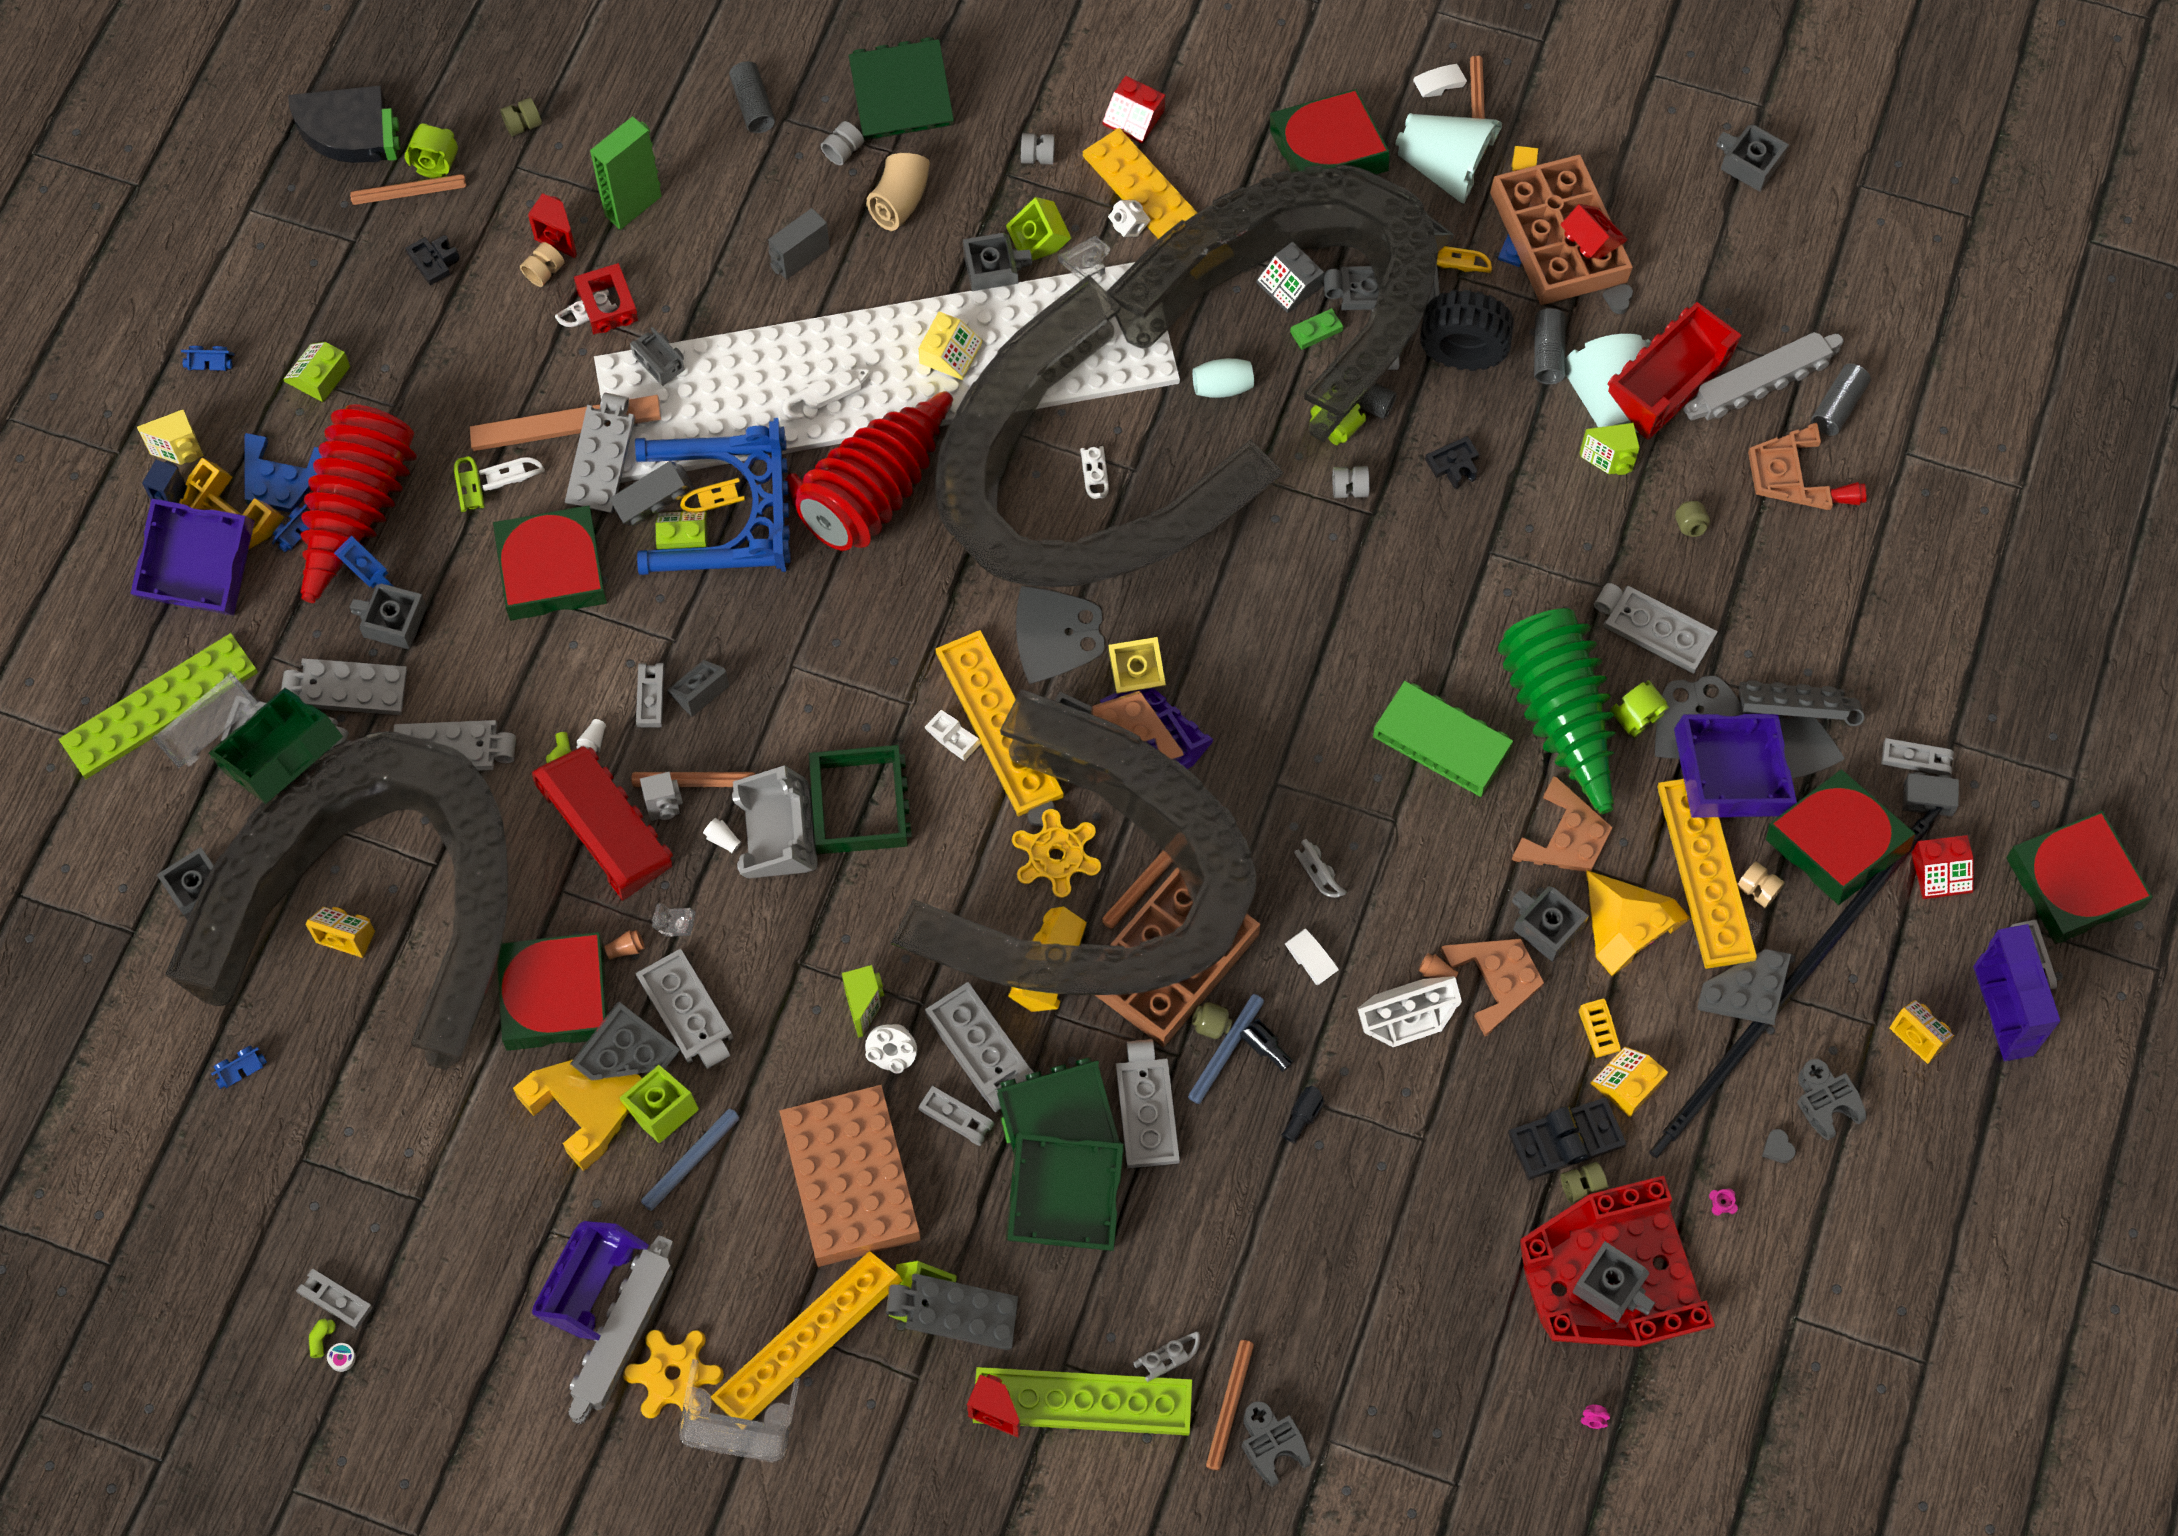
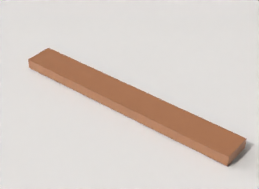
(552, 424)

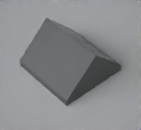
(699, 687)

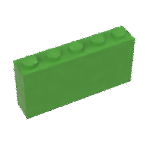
(626, 172)
(1443, 738)

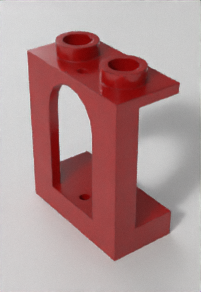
(602, 279)

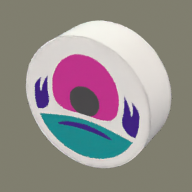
(341, 1357)

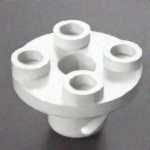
(891, 1047)

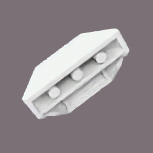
(1410, 1010)

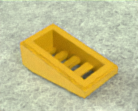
(1601, 1006)

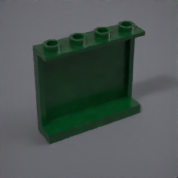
(901, 88)
(1059, 1104)

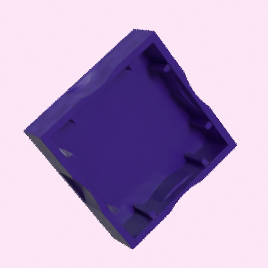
(192, 557)
(1734, 765)
(2016, 992)

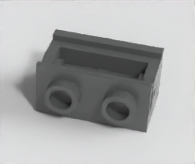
(658, 356)
(1927, 792)

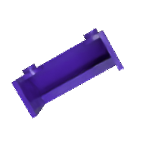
(582, 1274)

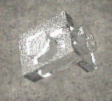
(673, 921)

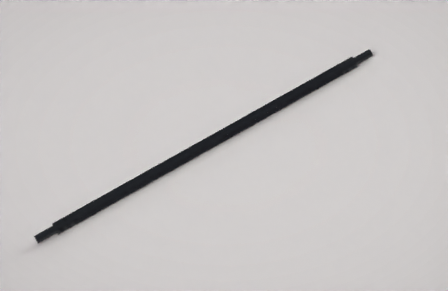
(1792, 984)

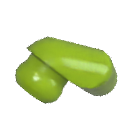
(562, 748)
(316, 1337)

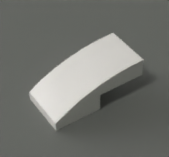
(1437, 80)
(952, 735)
(1312, 956)

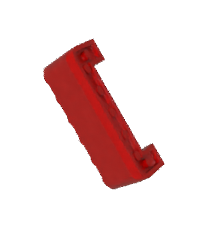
(1673, 368)
(603, 820)

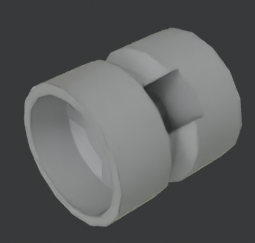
(842, 142)
(1037, 148)
(1350, 482)

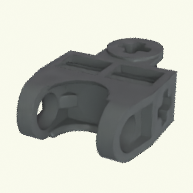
(1827, 1096)
(1272, 1440)

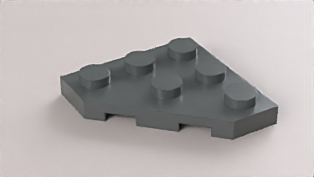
(1748, 989)
(623, 1047)

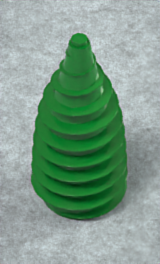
(1563, 696)

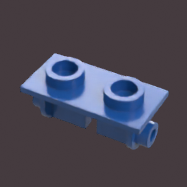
(217, 358)
(287, 534)
(229, 1072)

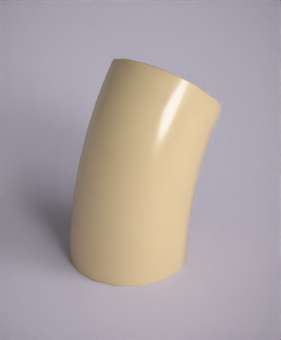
(898, 189)

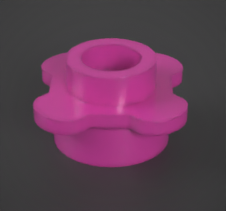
(1729, 1197)
(1595, 1416)

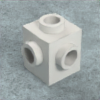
(1129, 218)

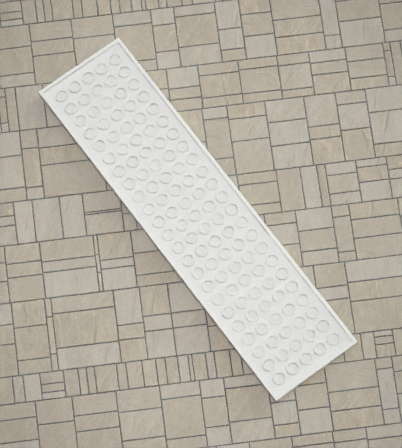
(749, 373)

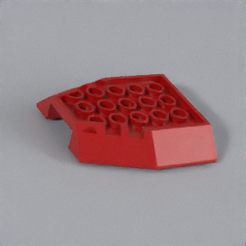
(1641, 1226)

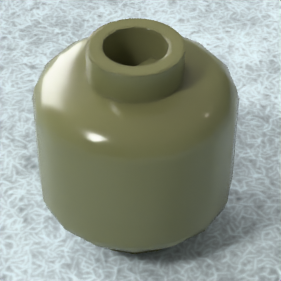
(1692, 518)
(1211, 1020)

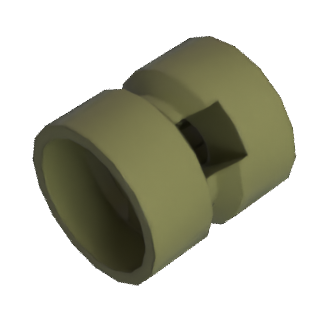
(521, 117)
(1592, 1180)

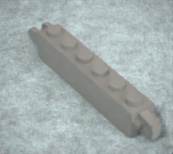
(1763, 375)
(622, 1330)

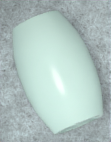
(1223, 378)

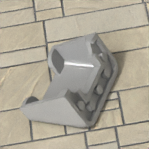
(776, 823)

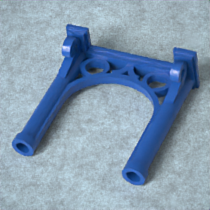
(756, 443)

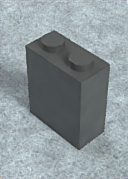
(798, 244)

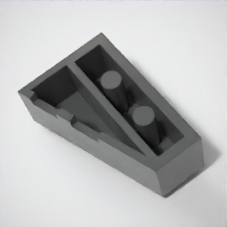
(652, 493)

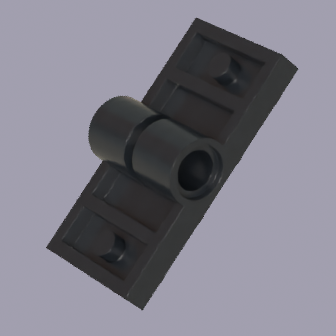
(1567, 1138)

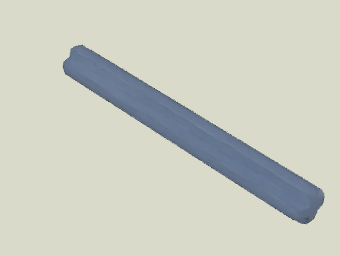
(1225, 1049)
(690, 1159)

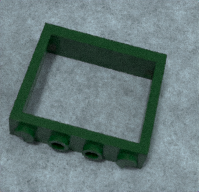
(859, 757)

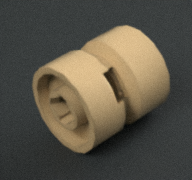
(542, 264)
(1760, 884)

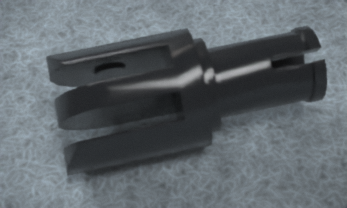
(1266, 1043)
(1303, 1112)

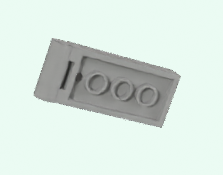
(977, 1042)

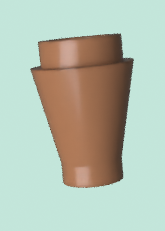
(625, 945)
(1435, 967)

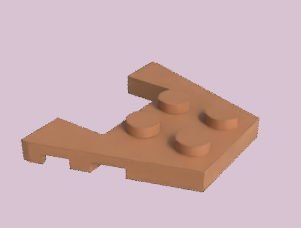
(1778, 470)
(1138, 717)
(1577, 837)
(1506, 971)

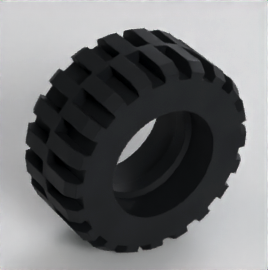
(1467, 330)

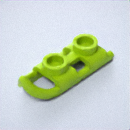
(468, 479)

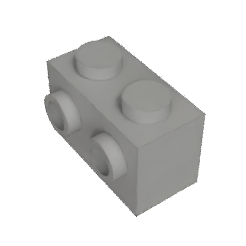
(661, 796)

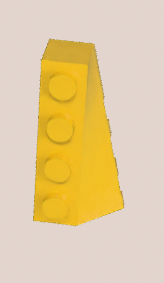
(1060, 928)

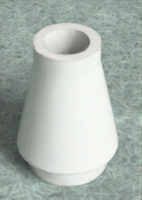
(592, 736)
(721, 835)

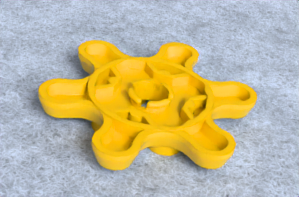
(1056, 837)
(653, 1372)

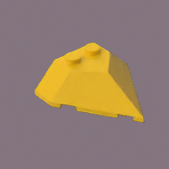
(1628, 919)

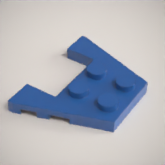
(273, 482)

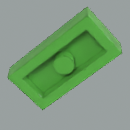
(390, 140)
(1316, 329)

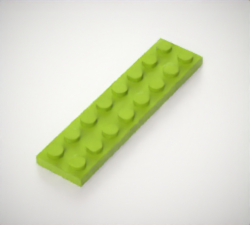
(153, 707)
(1097, 1401)

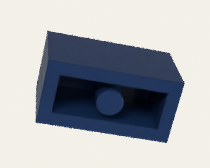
(165, 482)

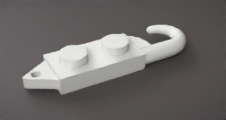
(827, 390)

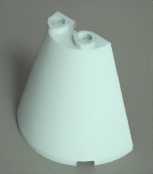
(1447, 148)
(1592, 369)

